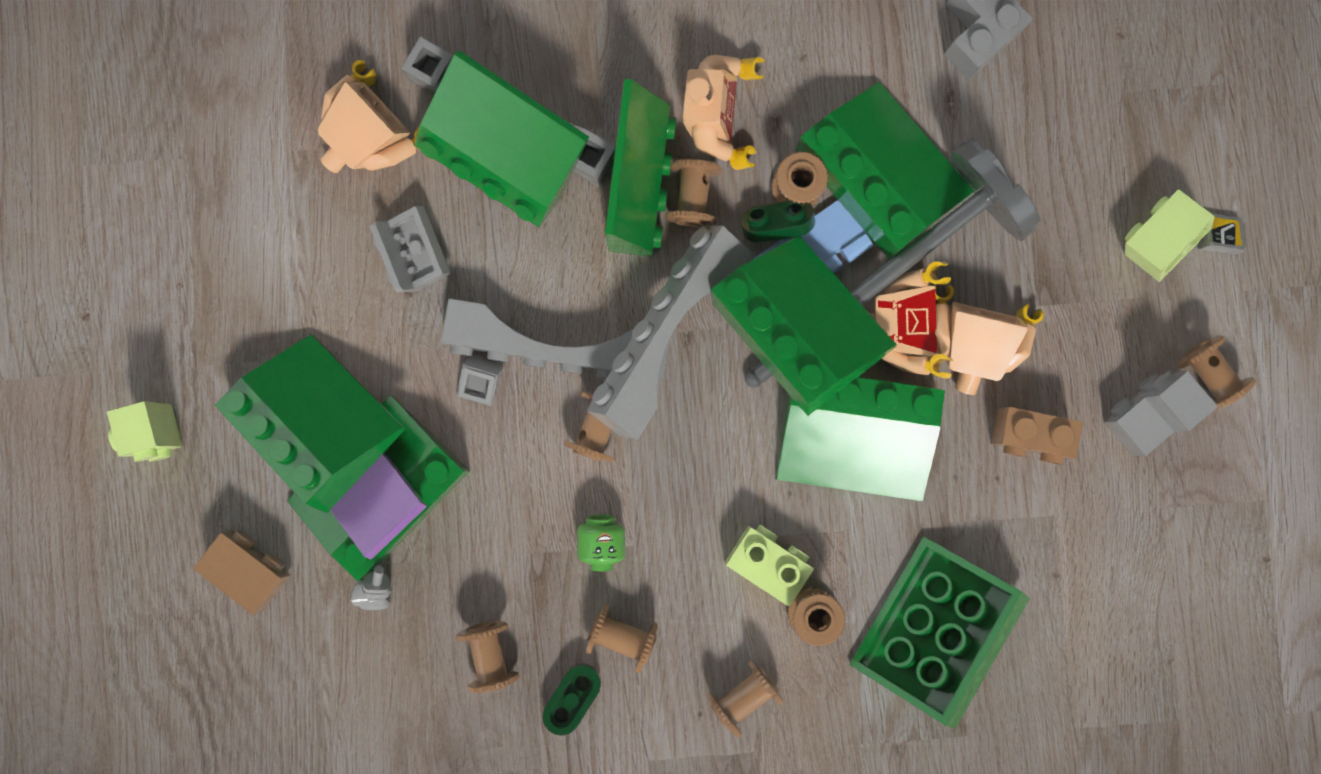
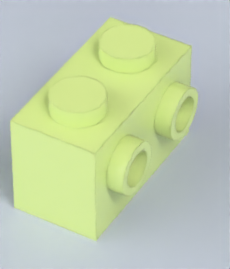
(1168, 235)
(144, 431)
(769, 565)

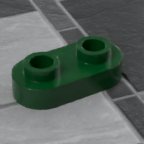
(777, 221)
(572, 698)

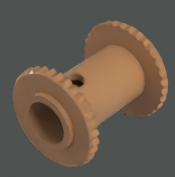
(803, 167)
(693, 192)
(1216, 372)
(592, 437)
(831, 621)
(622, 638)
(487, 656)
(744, 698)

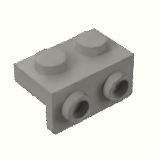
(410, 250)

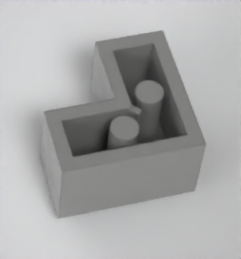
(990, 29)
(1162, 407)

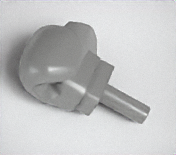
(373, 591)

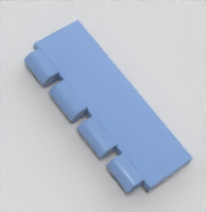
(834, 234)

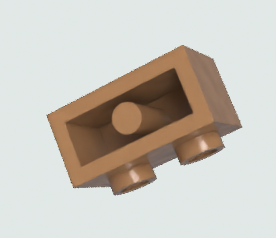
(1036, 433)
(242, 570)

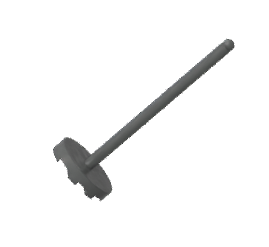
(992, 192)

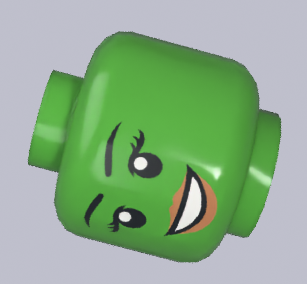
(601, 542)

